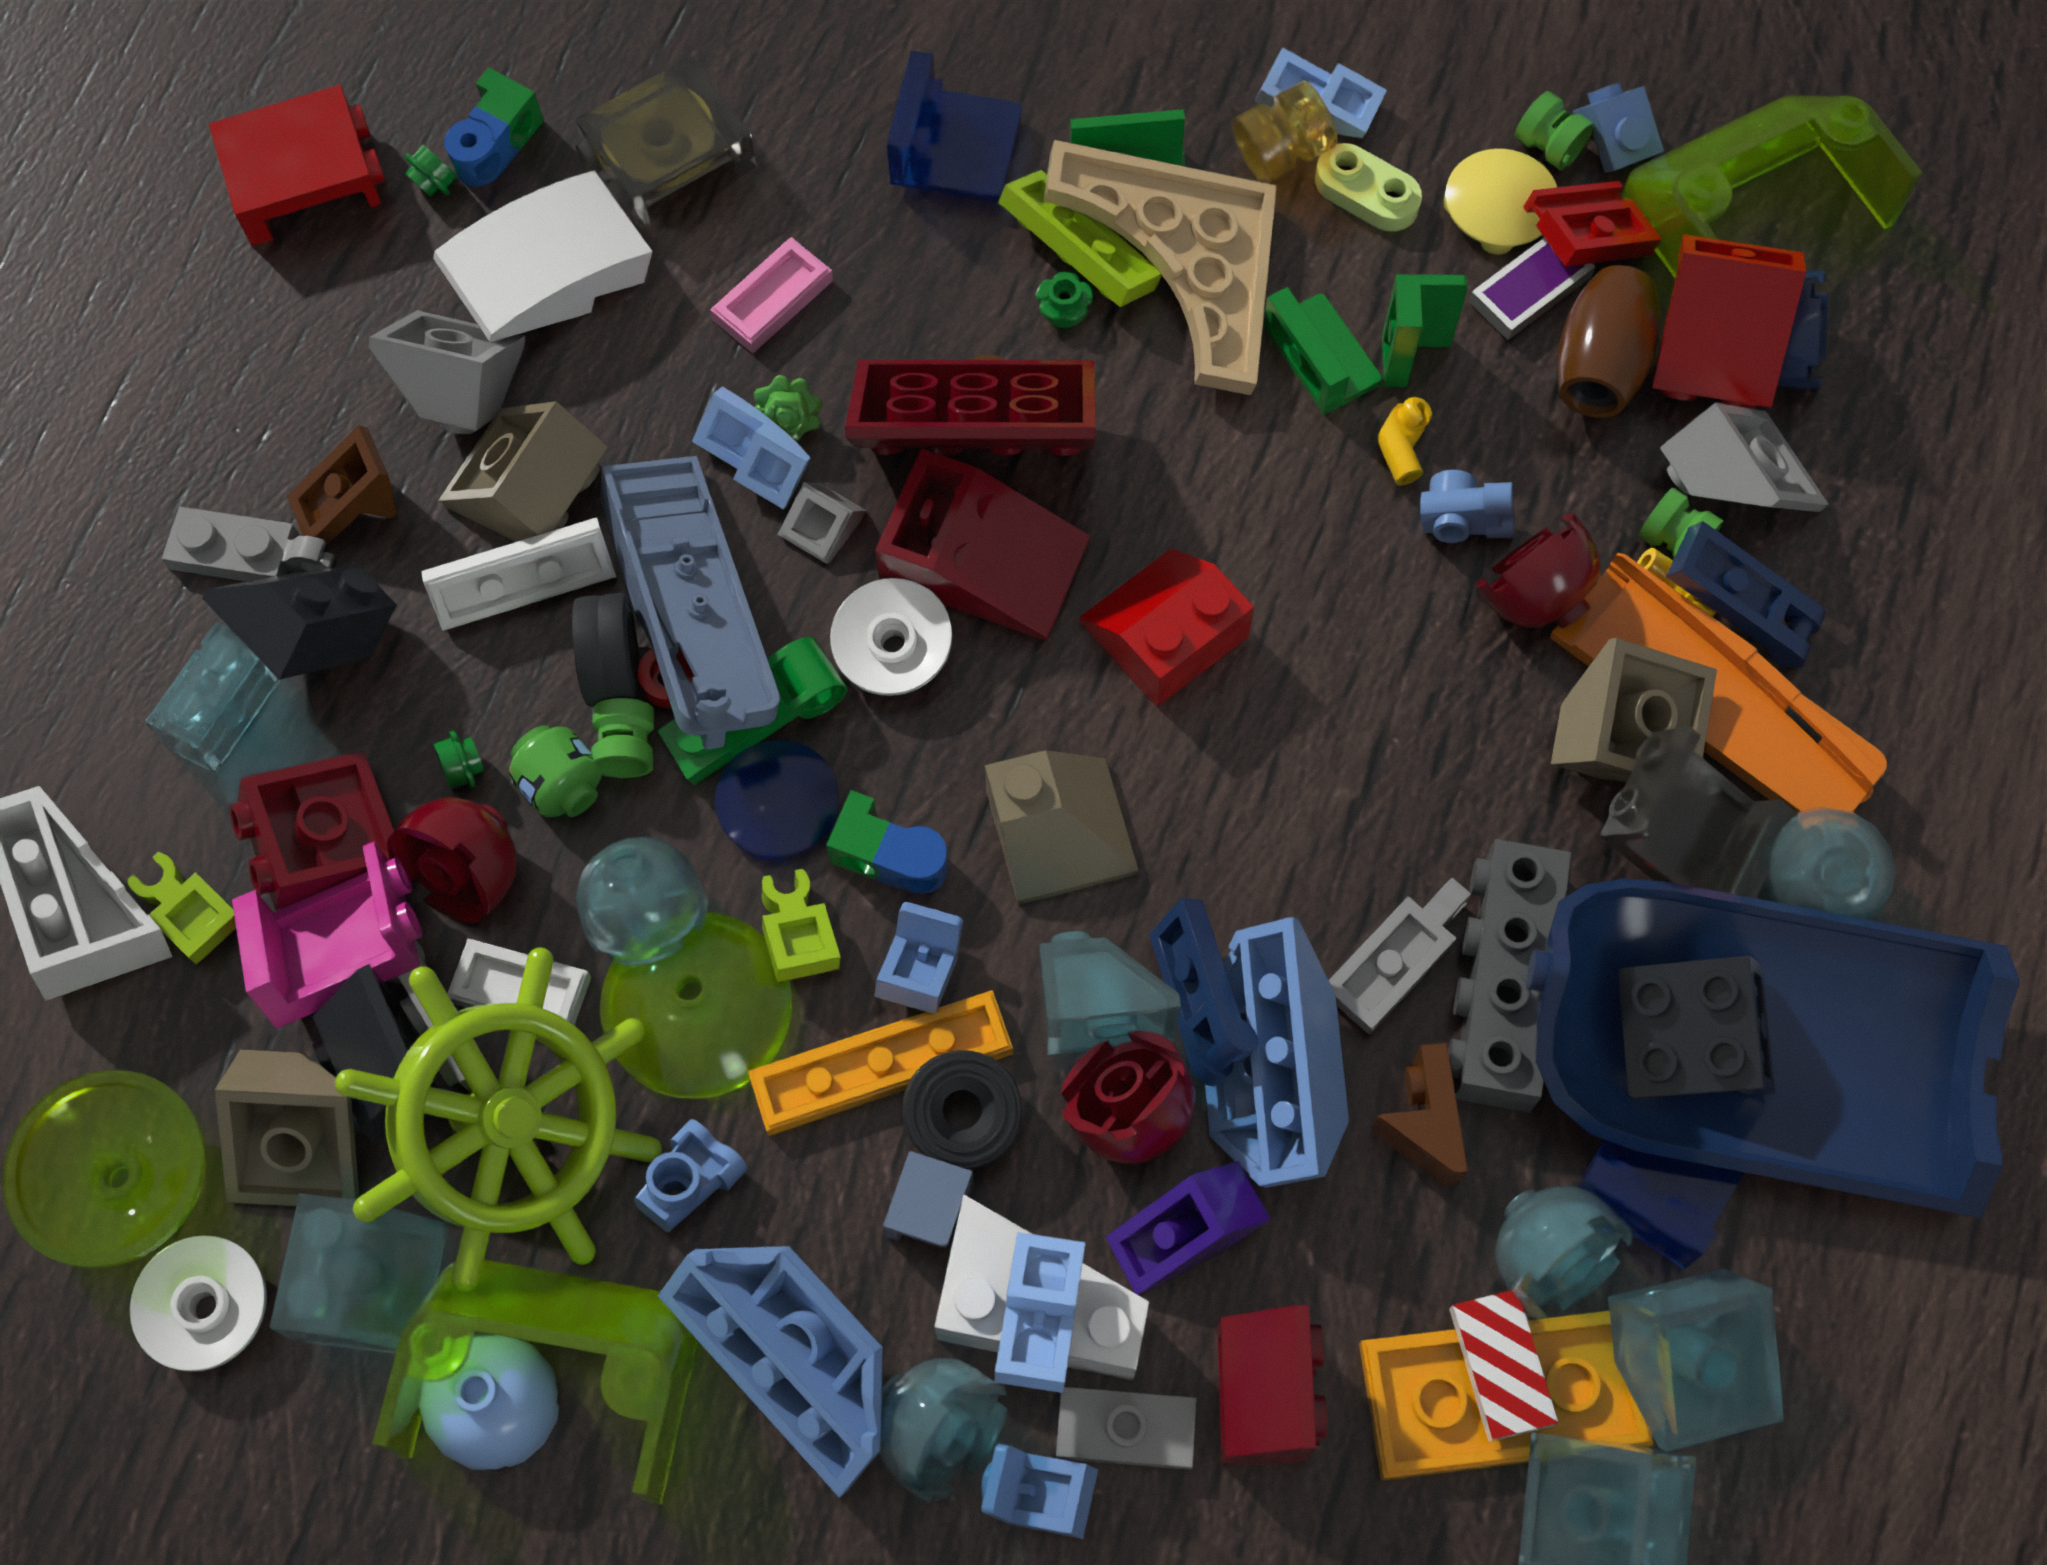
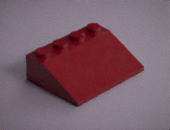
(973, 406)

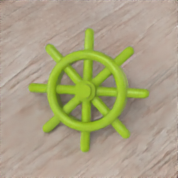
(499, 1118)

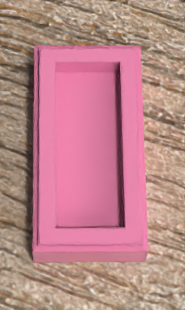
(771, 295)

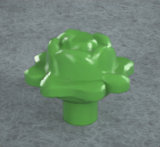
(790, 405)

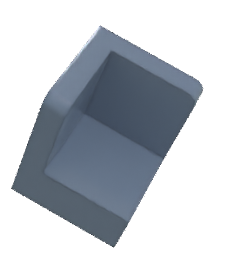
(927, 1200)

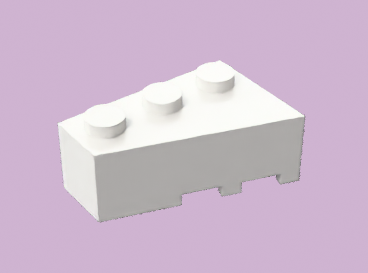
(65, 903)
(975, 1288)

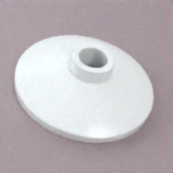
(884, 611)
(173, 1285)

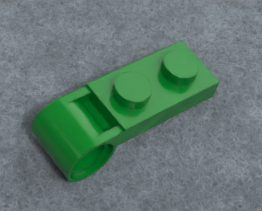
(806, 689)

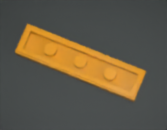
(873, 1062)

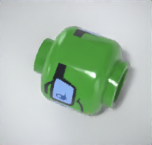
(555, 771)

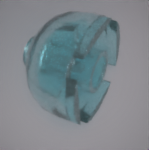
(1831, 864)
(639, 900)
(1557, 1246)
(936, 1423)

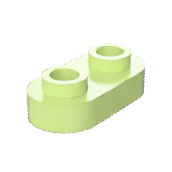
(1365, 187)

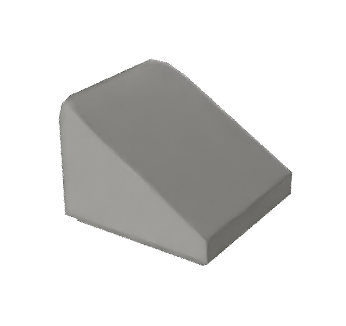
(820, 521)

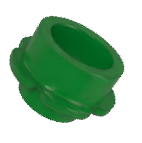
(429, 172)
(1064, 312)
(458, 760)

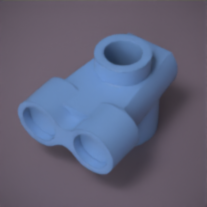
(1461, 508)
(695, 1167)

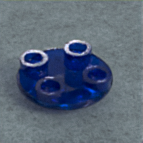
(777, 799)

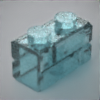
(212, 699)

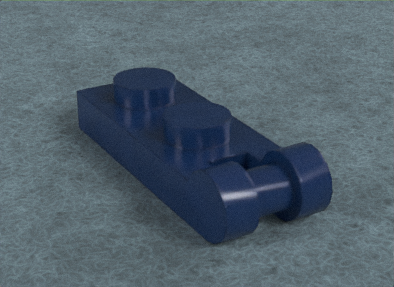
(1747, 594)
(1208, 1012)

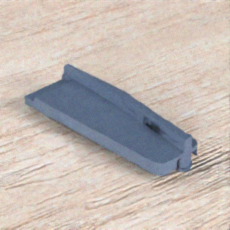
(688, 596)

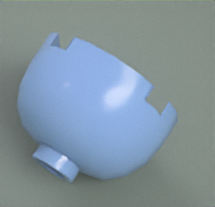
(494, 1407)

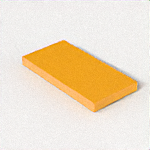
(1430, 1418)

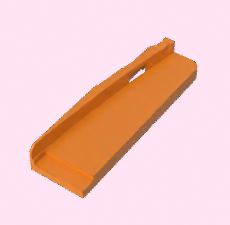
(1749, 699)

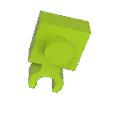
(187, 911)
(797, 935)

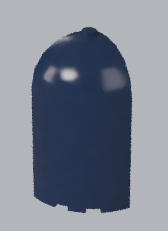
(1869, 1033)

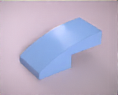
(1348, 96)
(754, 444)
(1039, 1312)

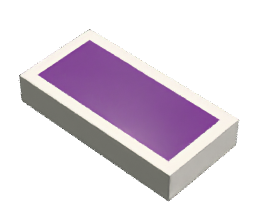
(1527, 288)

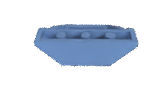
(1288, 1098)
(788, 1351)

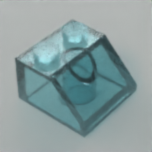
(1099, 995)
(352, 1277)
(1699, 1356)
(1605, 1503)

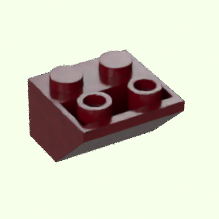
(1268, 1386)

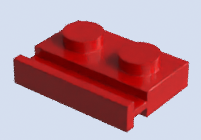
(1592, 223)

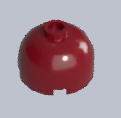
(1545, 577)
(458, 855)
(1130, 1098)

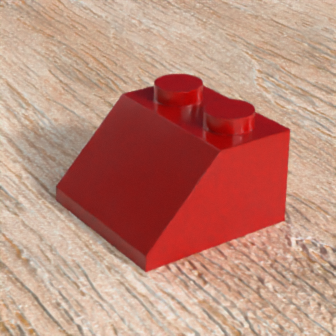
(1170, 623)

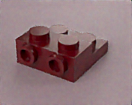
(310, 825)

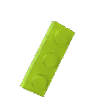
(1081, 241)

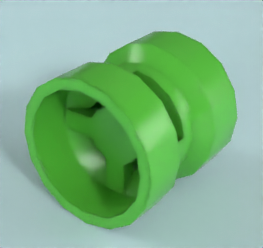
(1554, 130)
(1671, 521)
(623, 737)

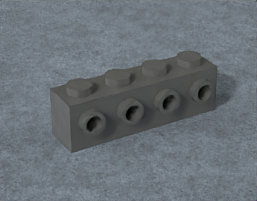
(1516, 909)

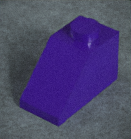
(1187, 1226)

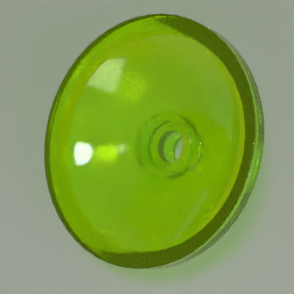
(708, 1041)
(71, 1147)

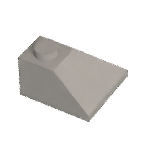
(448, 368)
(1740, 459)

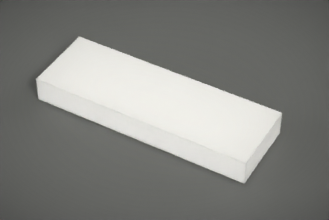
(518, 574)

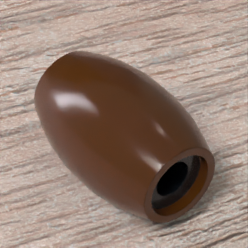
(1608, 341)

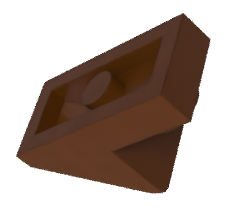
(342, 487)
(1432, 1133)

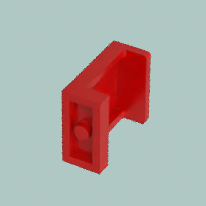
(295, 158)
(1728, 321)

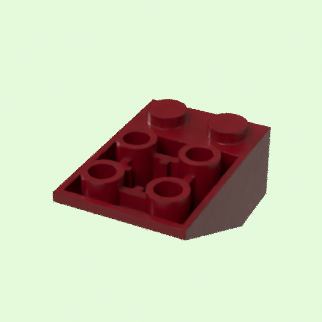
(980, 546)

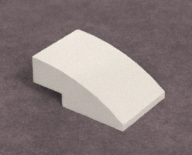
(544, 257)

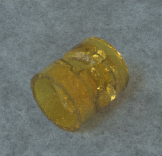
(1289, 130)

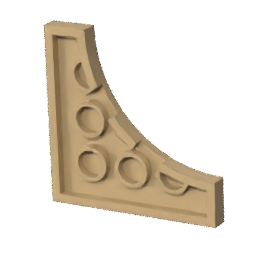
(1199, 231)

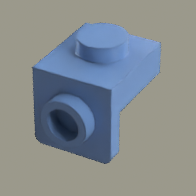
(1623, 126)
(920, 958)
(1038, 1491)

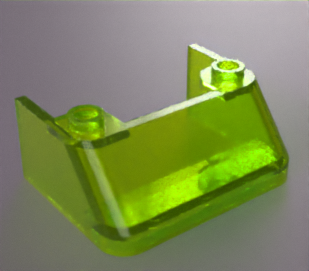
(1695, 181)
(642, 1340)

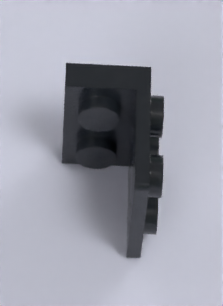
(1696, 1028)

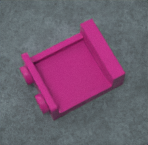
(313, 946)

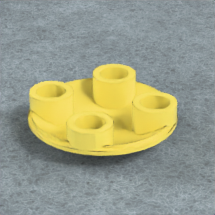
(1489, 195)

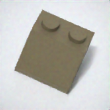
(525, 471)

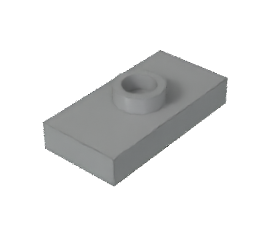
(1126, 1428)

